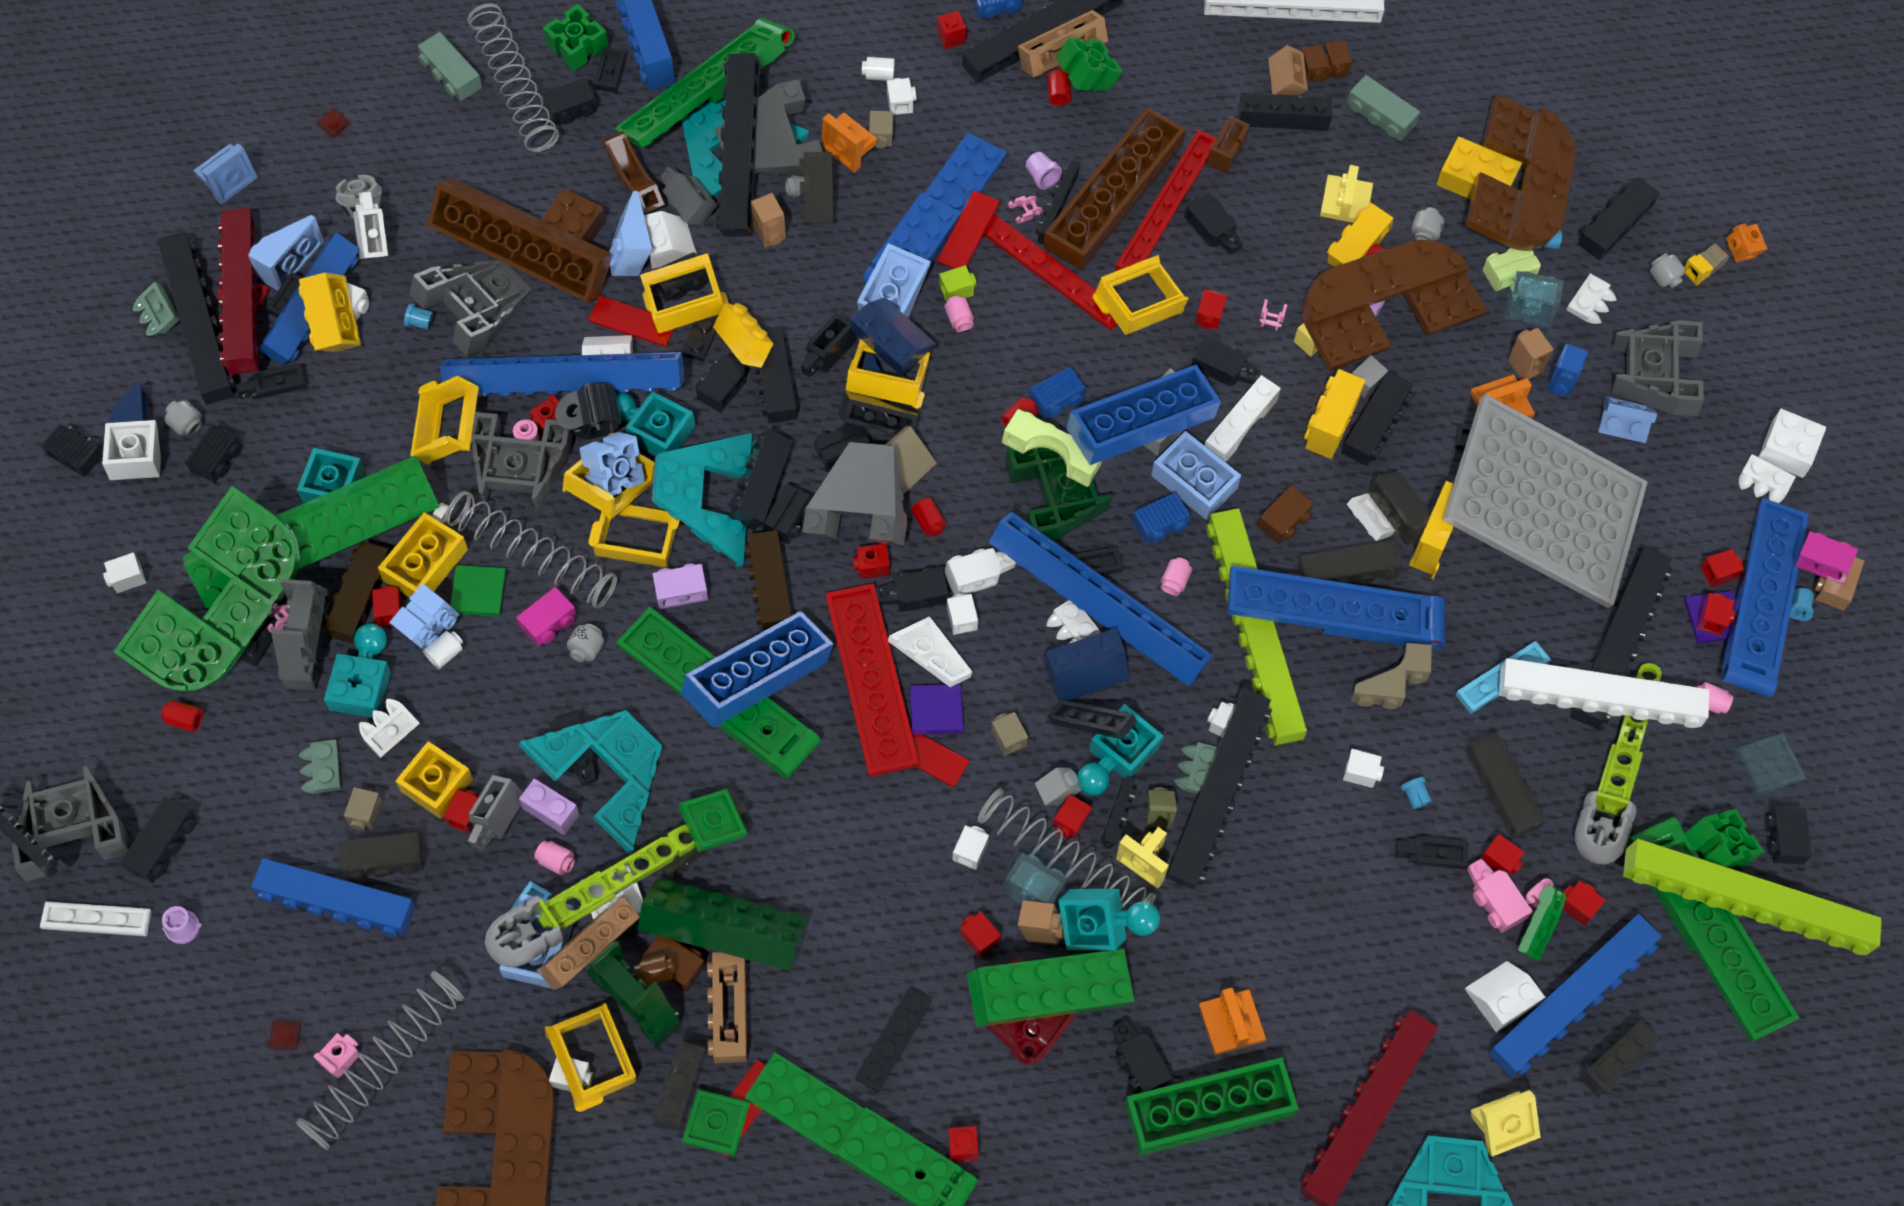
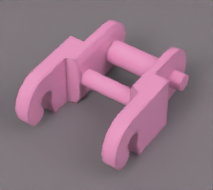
(1022, 201)
(1272, 323)
(279, 610)
(1533, 894)

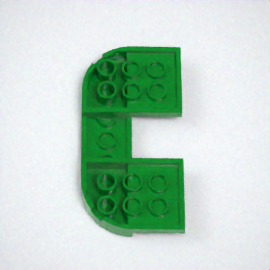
(195, 652)

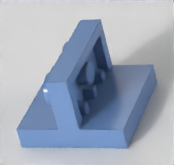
(227, 172)
(1626, 419)

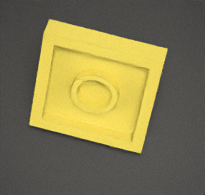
(1345, 196)
(1143, 857)
(1508, 1121)

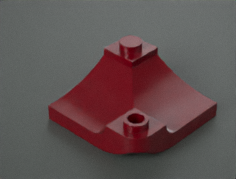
(1034, 1034)

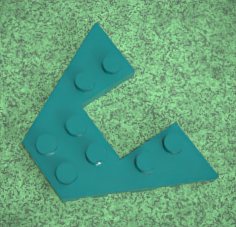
(702, 139)
(680, 488)
(624, 748)
(1453, 1169)

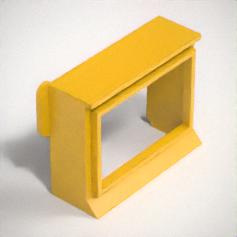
(1111, 302)
(689, 311)
(884, 385)
(426, 439)
(576, 483)
(601, 527)
(1434, 536)
(592, 1096)

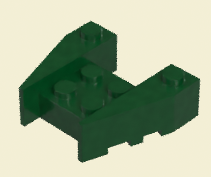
(1066, 500)
(643, 1003)

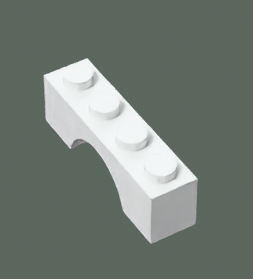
(1248, 410)

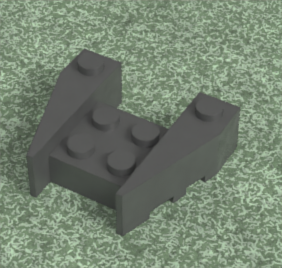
(1654, 367)
(518, 463)
(298, 640)
(67, 815)

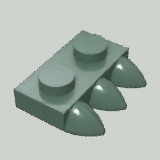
(156, 309)
(323, 767)
(1196, 769)

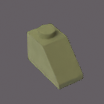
(1160, 808)

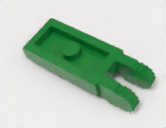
(1542, 922)

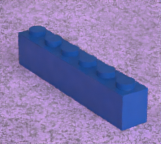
(291, 324)
(333, 897)

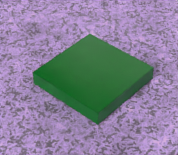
(478, 590)
(712, 820)
(716, 1123)

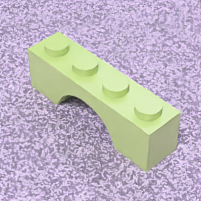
(1028, 432)

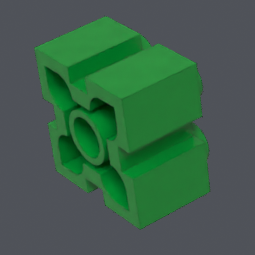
(575, 37)
(1088, 64)
(1725, 840)

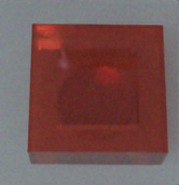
(333, 123)
(284, 1035)

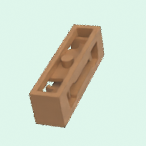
(1043, 58)
(588, 943)
(728, 1050)

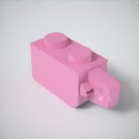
(1498, 896)

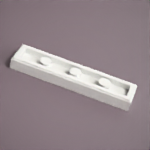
(95, 918)

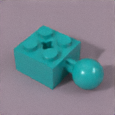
(657, 423)
(328, 472)
(363, 672)
(1118, 756)
(1096, 920)

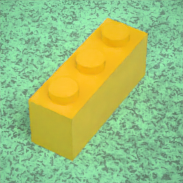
(1356, 240)
(743, 334)

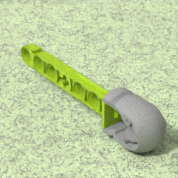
(1613, 799)
(502, 939)

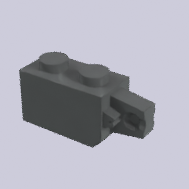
(687, 196)
(493, 811)

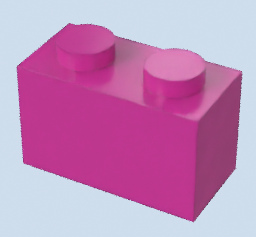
(1826, 557)
(547, 617)

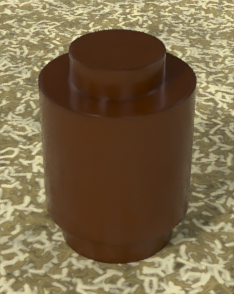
(655, 969)

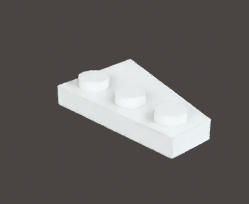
(932, 651)

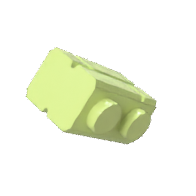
(1503, 267)

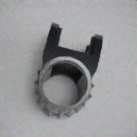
(595, 414)

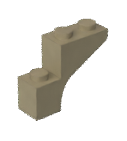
(1389, 687)

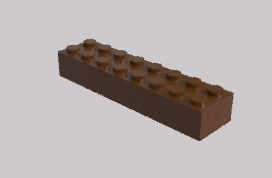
(1114, 188)
(519, 239)

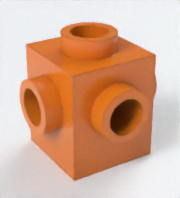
(1746, 242)

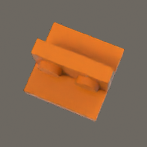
(846, 140)
(1508, 391)
(1231, 1021)

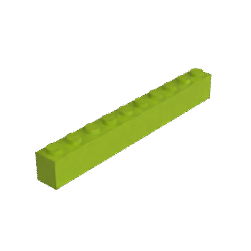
(1257, 635)
(1752, 897)

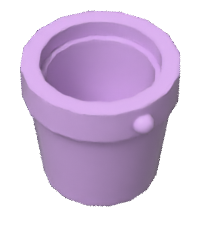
(1043, 170)
(180, 925)

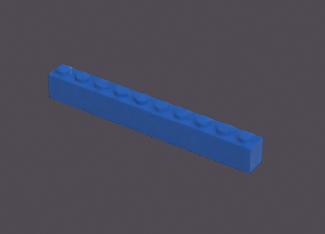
(568, 373)
(1100, 598)

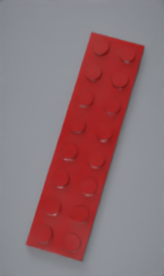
(871, 680)

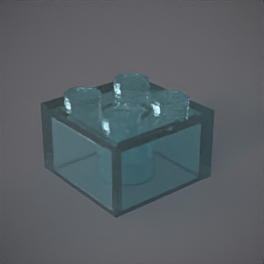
(1533, 298)
(1034, 882)

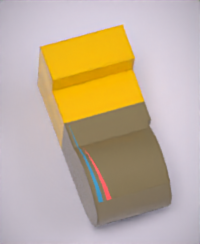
(1705, 263)

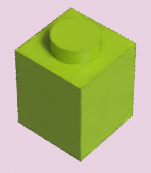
(957, 282)

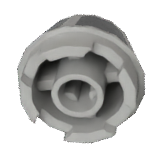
(348, 193)

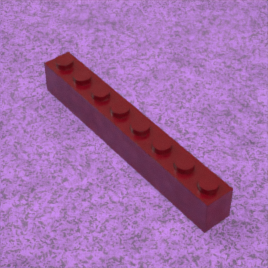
(238, 292)
(1368, 1111)

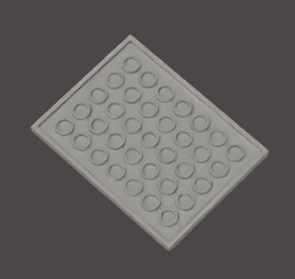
(1545, 501)

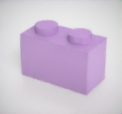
(680, 586)
(549, 806)

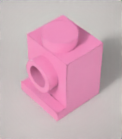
(336, 1064)

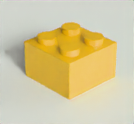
(433, 779)

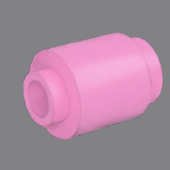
(959, 313)
(526, 430)
(1176, 576)
(1718, 698)
(555, 857)

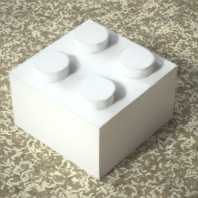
(1792, 443)

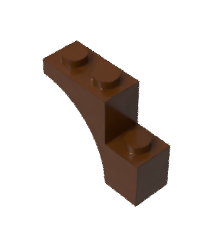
(631, 173)

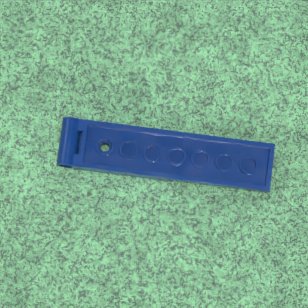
(936, 211)
(1765, 599)
(1338, 607)

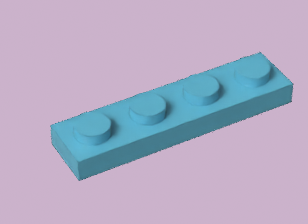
(1486, 687)

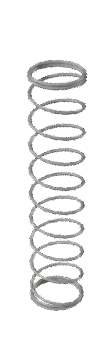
(536, 130)
(599, 585)
(999, 794)
(443, 983)

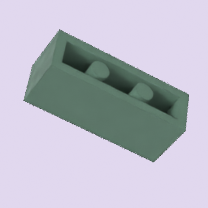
(449, 67)
(1383, 108)

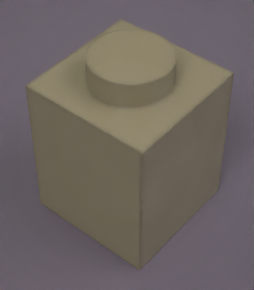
(882, 127)
(1009, 733)
(363, 809)

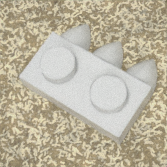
(1590, 299)
(1766, 478)
(1371, 517)
(1074, 621)
(389, 728)

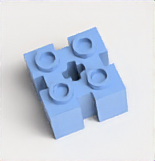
(613, 463)
(424, 617)

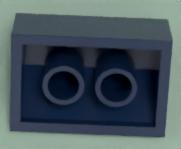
(891, 335)
(1087, 665)

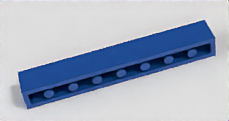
(1574, 996)

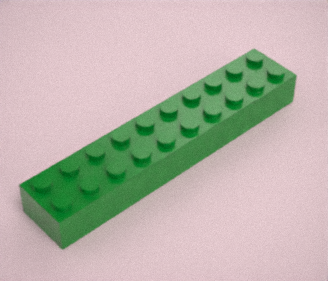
(339, 519)

